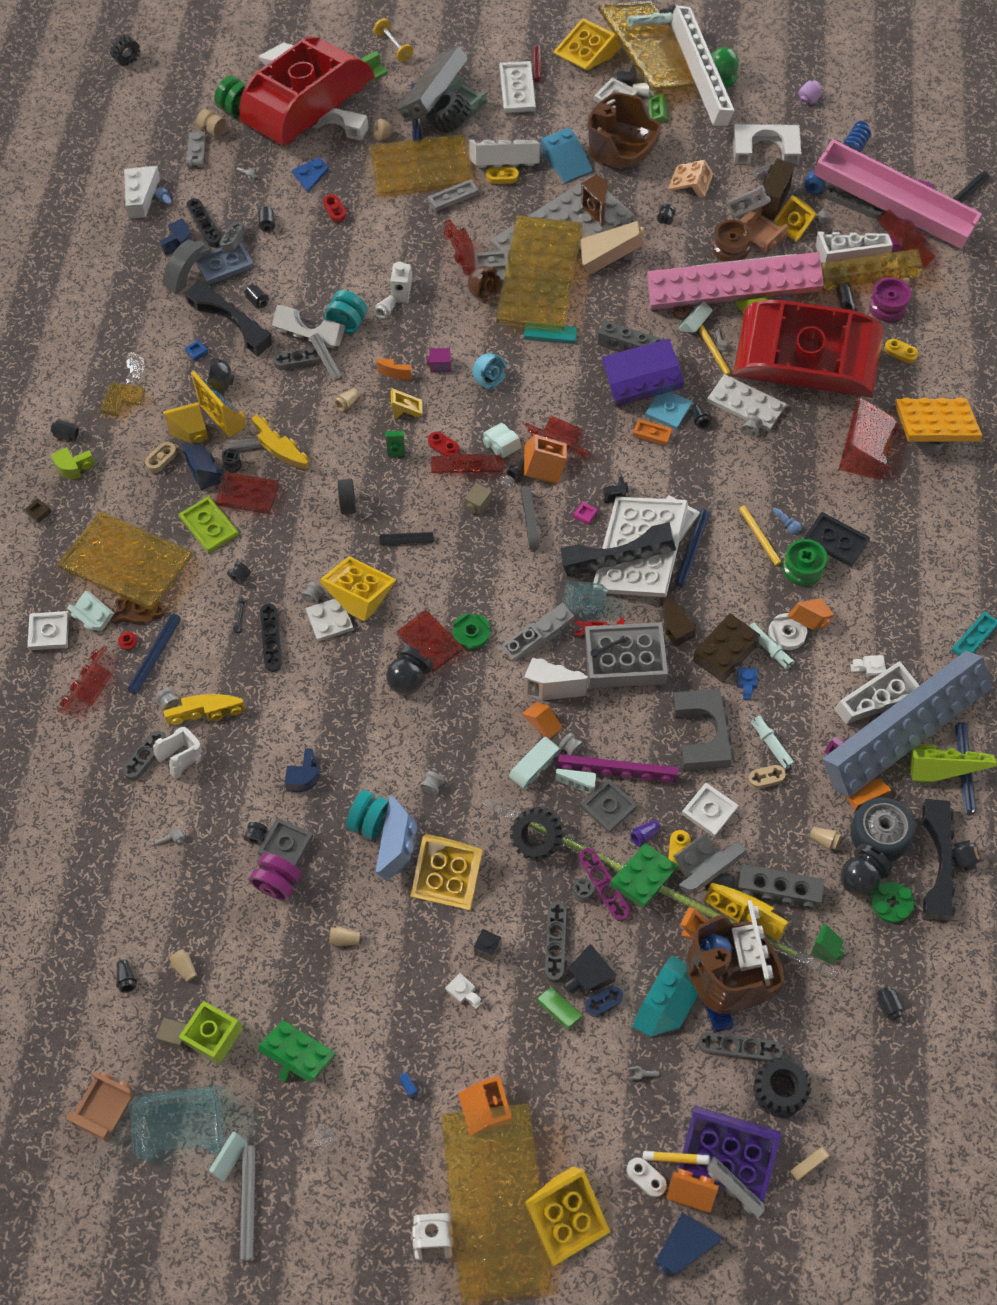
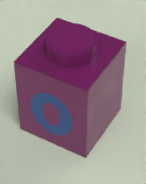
(439, 360)

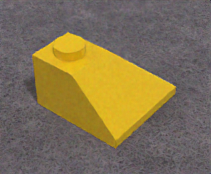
(797, 216)
(186, 423)

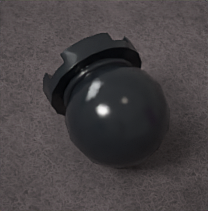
(407, 672)
(864, 871)

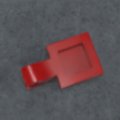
(584, 624)

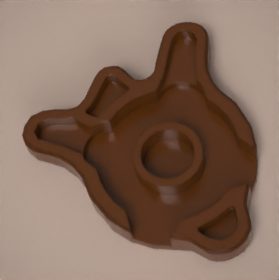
(136, 614)

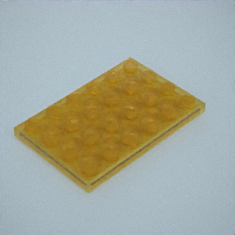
(420, 165)
(125, 560)

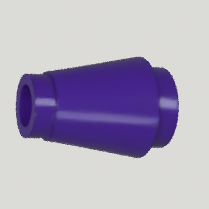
(644, 833)

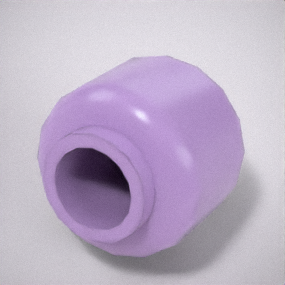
(810, 92)

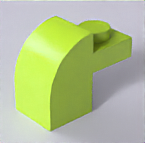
(71, 466)

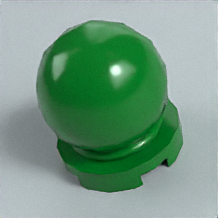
(727, 64)

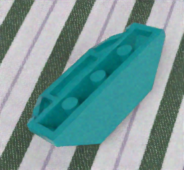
(667, 1000)

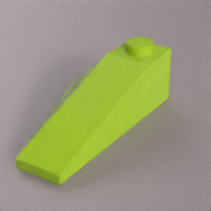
(934, 764)

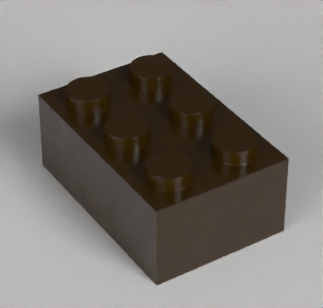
(777, 187)
(726, 647)

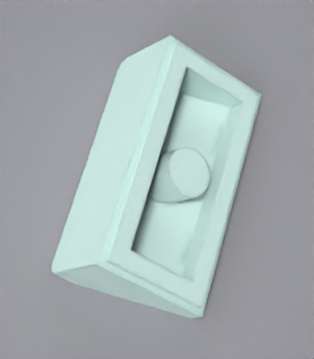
(695, 318)
(228, 1157)

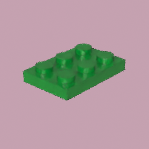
(644, 875)
(296, 1051)

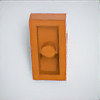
(691, 922)

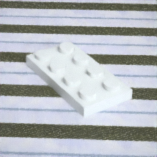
(517, 87)
(744, 401)

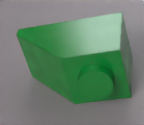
(828, 946)

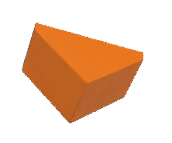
(543, 719)

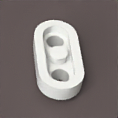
(645, 1177)

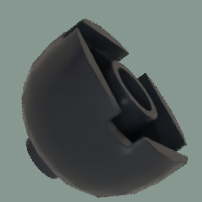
(220, 375)

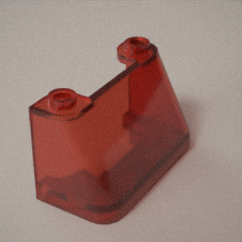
(868, 440)

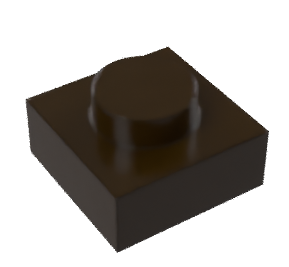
(37, 510)

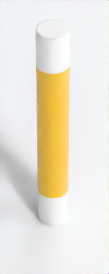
(676, 1157)

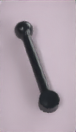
(237, 628)
(594, 653)

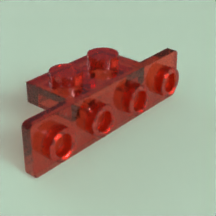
(906, 235)
(561, 431)
(466, 463)
(90, 683)

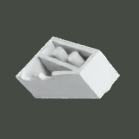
(139, 189)

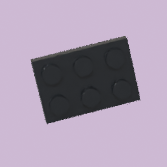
(838, 539)

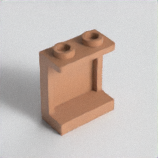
(764, 232)
(102, 1106)

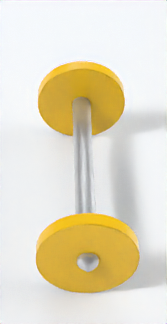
(404, 52)

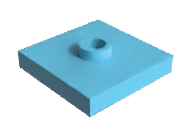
(669, 409)

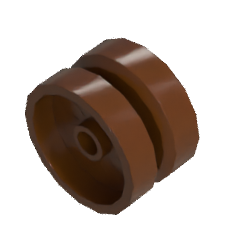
(732, 241)

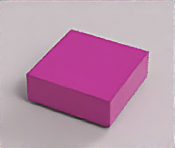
(585, 513)

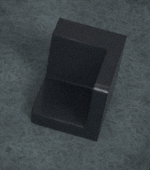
(627, 77)

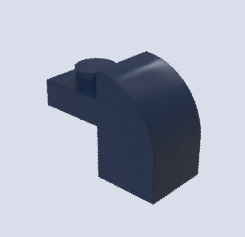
(179, 233)
(303, 777)

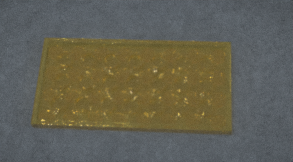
(649, 47)
(539, 273)
(489, 1181)

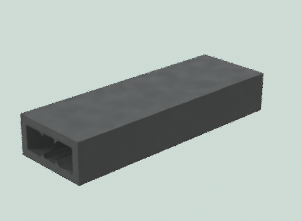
(432, 84)

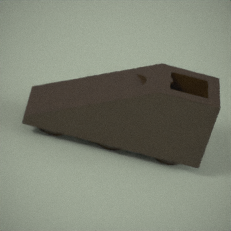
(676, 623)

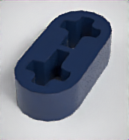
(606, 1005)

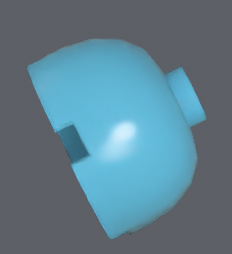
(489, 366)

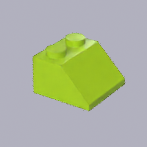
(211, 1032)

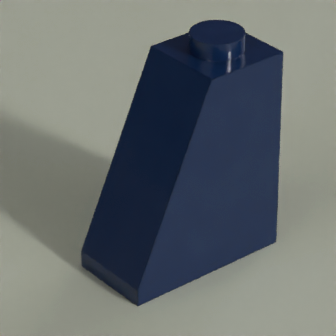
(685, 1245)

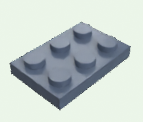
(223, 265)

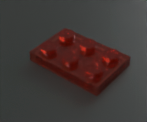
(247, 493)
(430, 638)

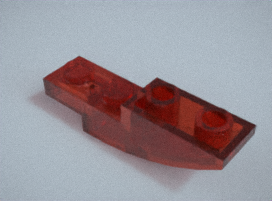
(463, 246)

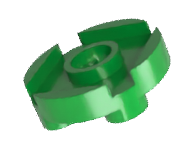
(471, 622)
(901, 895)

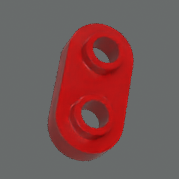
(334, 209)
(442, 444)

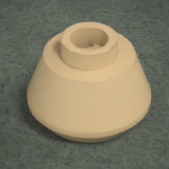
(382, 130)

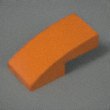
(388, 368)

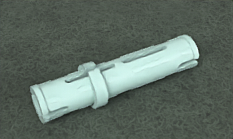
(655, 19)
(776, 652)
(767, 735)

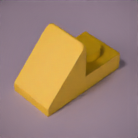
(405, 403)

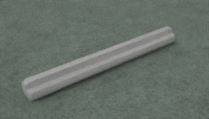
(247, 1203)

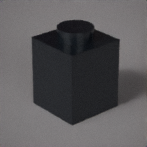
(487, 945)

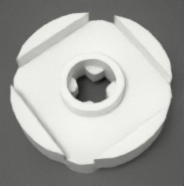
(791, 641)

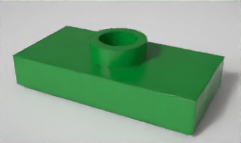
(395, 443)

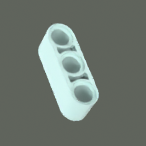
(534, 762)

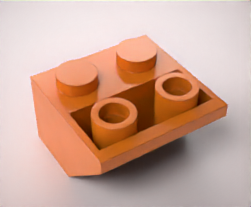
(544, 459)
(483, 1095)
(692, 1191)

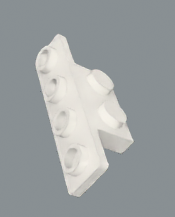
(749, 947)

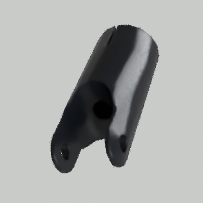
(846, 296)

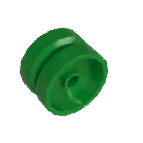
(229, 95)
(804, 562)

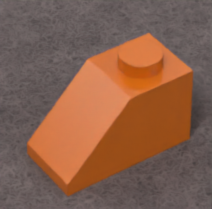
(812, 614)

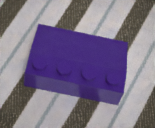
(643, 372)
(739, 1145)

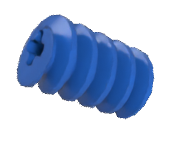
(858, 136)

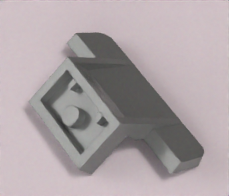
(703, 863)

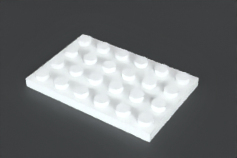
(629, 521)

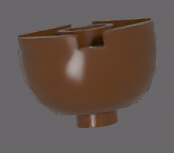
(484, 279)

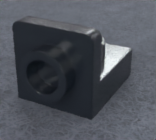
(613, 491)

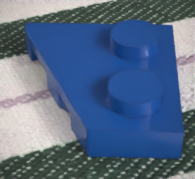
(310, 173)

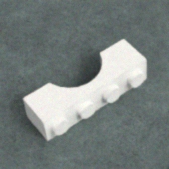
(353, 123)
(289, 319)

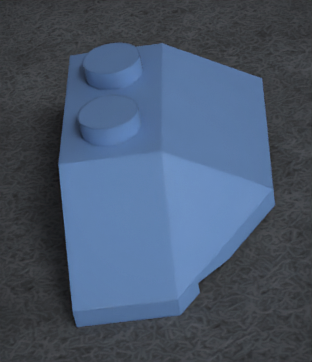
(396, 841)

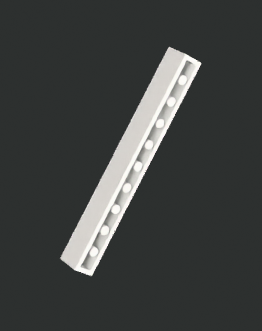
(702, 66)

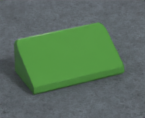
(658, 108)
(559, 1008)

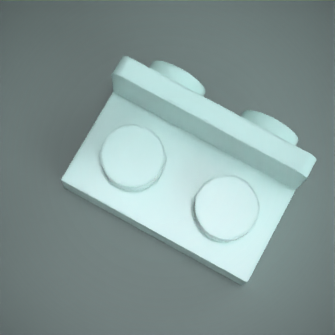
(91, 612)

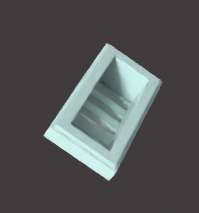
(580, 780)

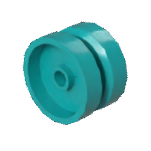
(347, 310)
(367, 815)

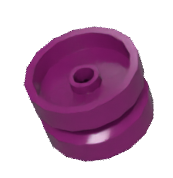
(889, 299)
(275, 876)

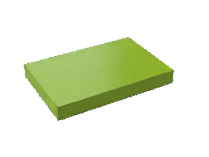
(208, 524)

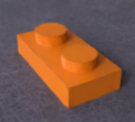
(652, 432)

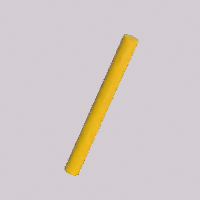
(714, 350)
(759, 534)

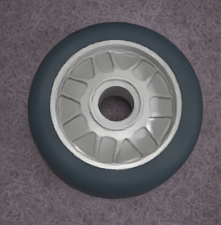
(889, 814)

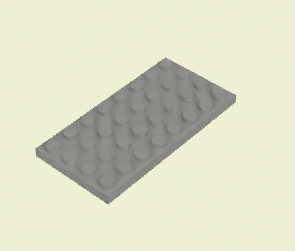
(568, 208)

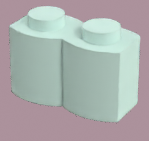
(501, 440)

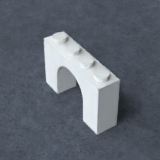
(785, 136)

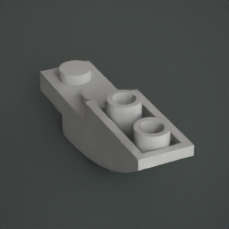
(538, 634)

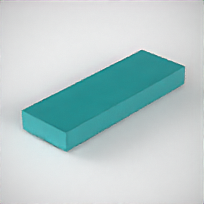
(548, 335)
(975, 634)

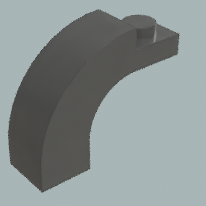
(181, 262)

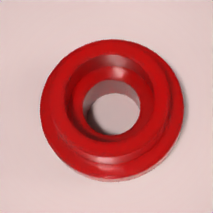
(129, 644)

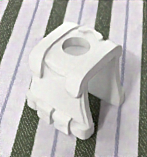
(178, 763)
(442, 1239)

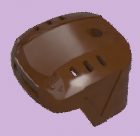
(613, 143)
(718, 974)

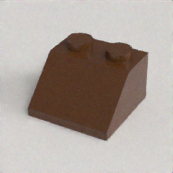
(594, 198)

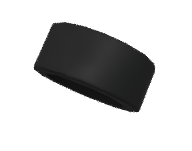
(346, 496)

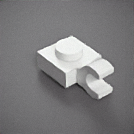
(870, 664)
(463, 990)

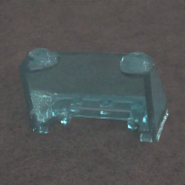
(177, 1120)

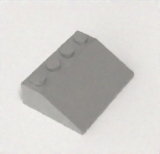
(631, 663)

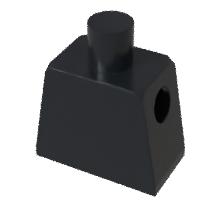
(589, 973)

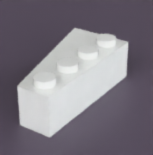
(504, 152)
(843, 247)
(877, 694)

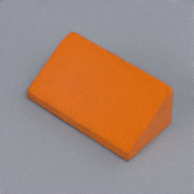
(872, 790)

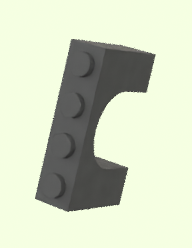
(710, 706)

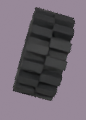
(120, 45)

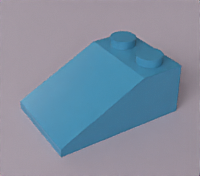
(565, 155)

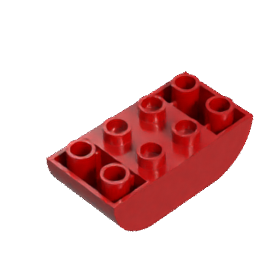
(301, 88)
(809, 347)

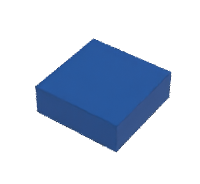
(196, 350)
(408, 1086)

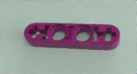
(604, 884)

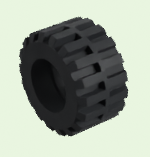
(449, 111)
(523, 841)
(772, 1101)

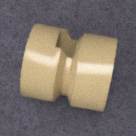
(211, 123)

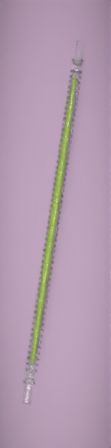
(813, 963)

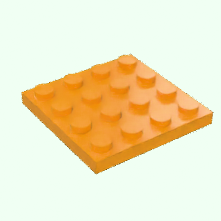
(938, 420)

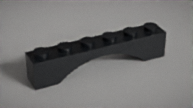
(205, 300)
(655, 541)
(937, 821)

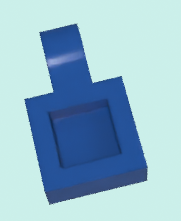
(747, 680)

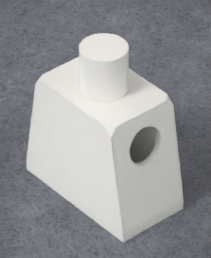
(401, 276)

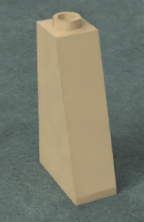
(610, 245)

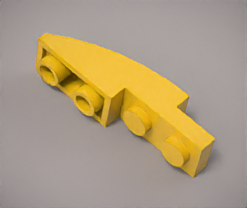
(281, 448)
(212, 705)
(735, 905)

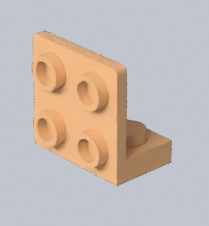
(692, 175)

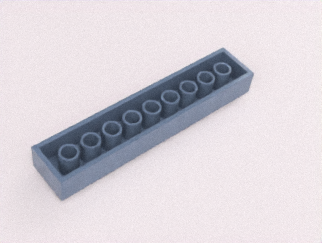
(907, 723)

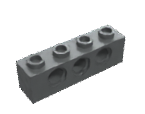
(623, 338)
(790, 882)

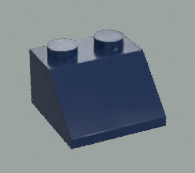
(201, 465)

